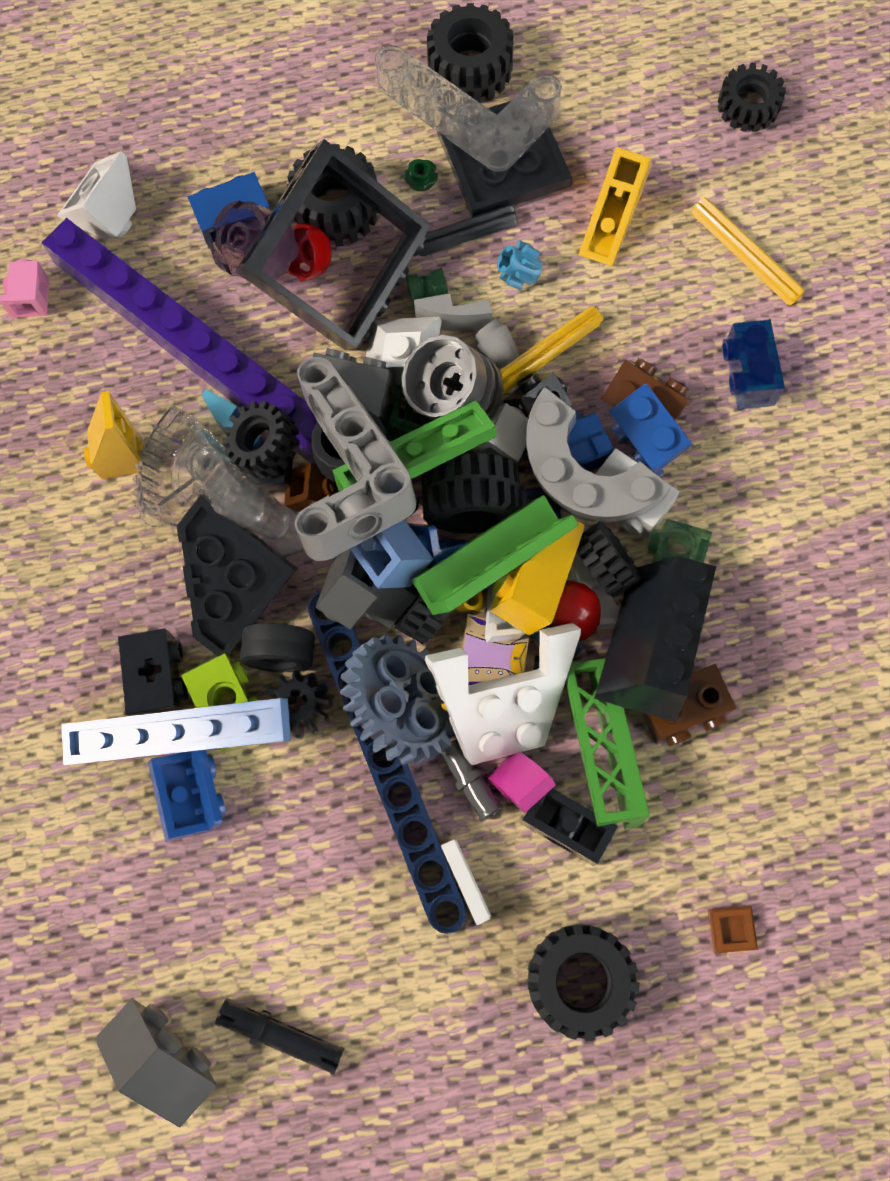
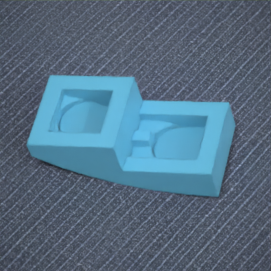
(222, 411)

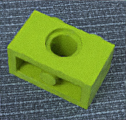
(214, 679)

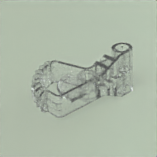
(198, 470)

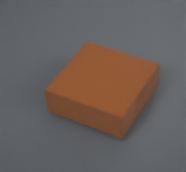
(732, 929)

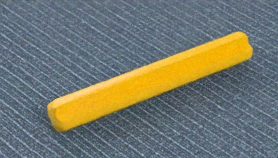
(747, 251)
(550, 347)

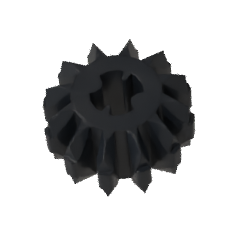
(309, 693)

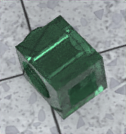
(692, 538)

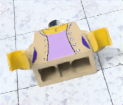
(492, 659)

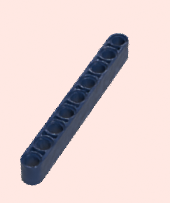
(388, 778)

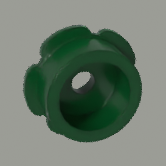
(424, 181)

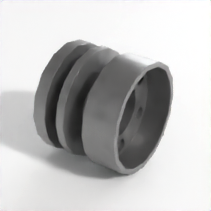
(439, 371)

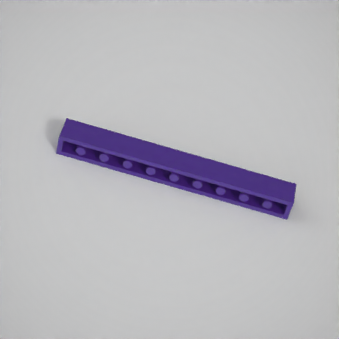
(176, 328)

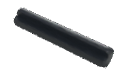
(469, 229)

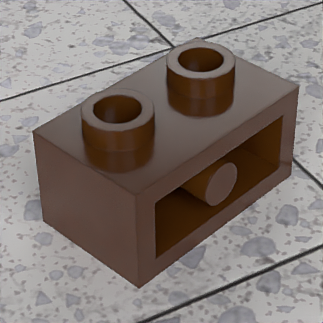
(705, 705)

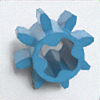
(519, 265)

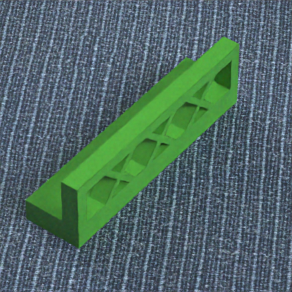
(435, 442)
(491, 556)
(619, 748)

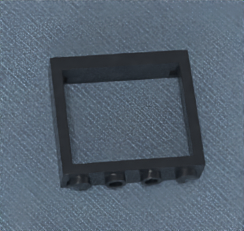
(414, 228)

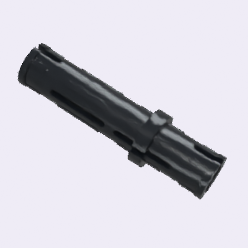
(279, 1036)

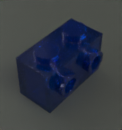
(753, 364)

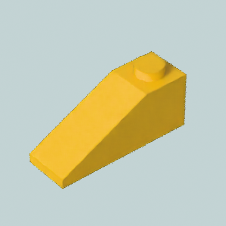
(615, 206)
(112, 440)
(533, 590)

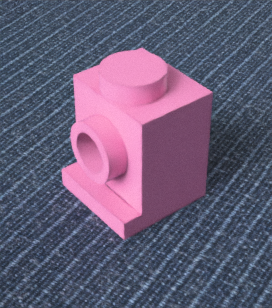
(25, 289)

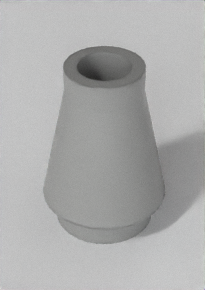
(497, 343)

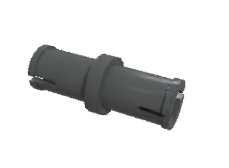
(471, 782)

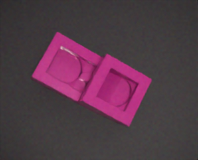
(521, 781)

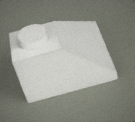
(103, 199)
(396, 338)

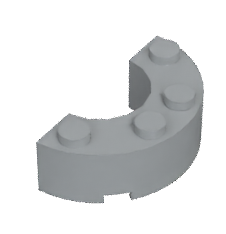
(571, 486)

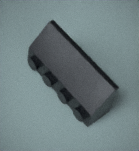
(657, 638)

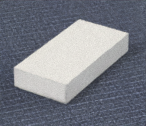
(466, 882)

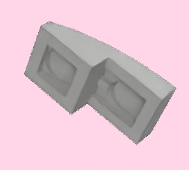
(455, 318)

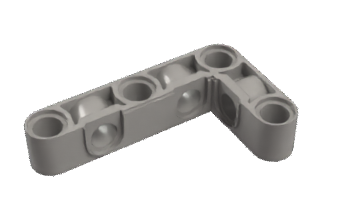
(371, 502)

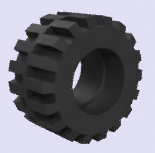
(472, 30)
(341, 217)
(471, 492)
(620, 988)

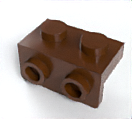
(635, 374)

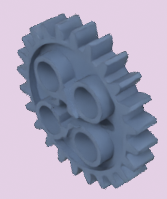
(396, 700)

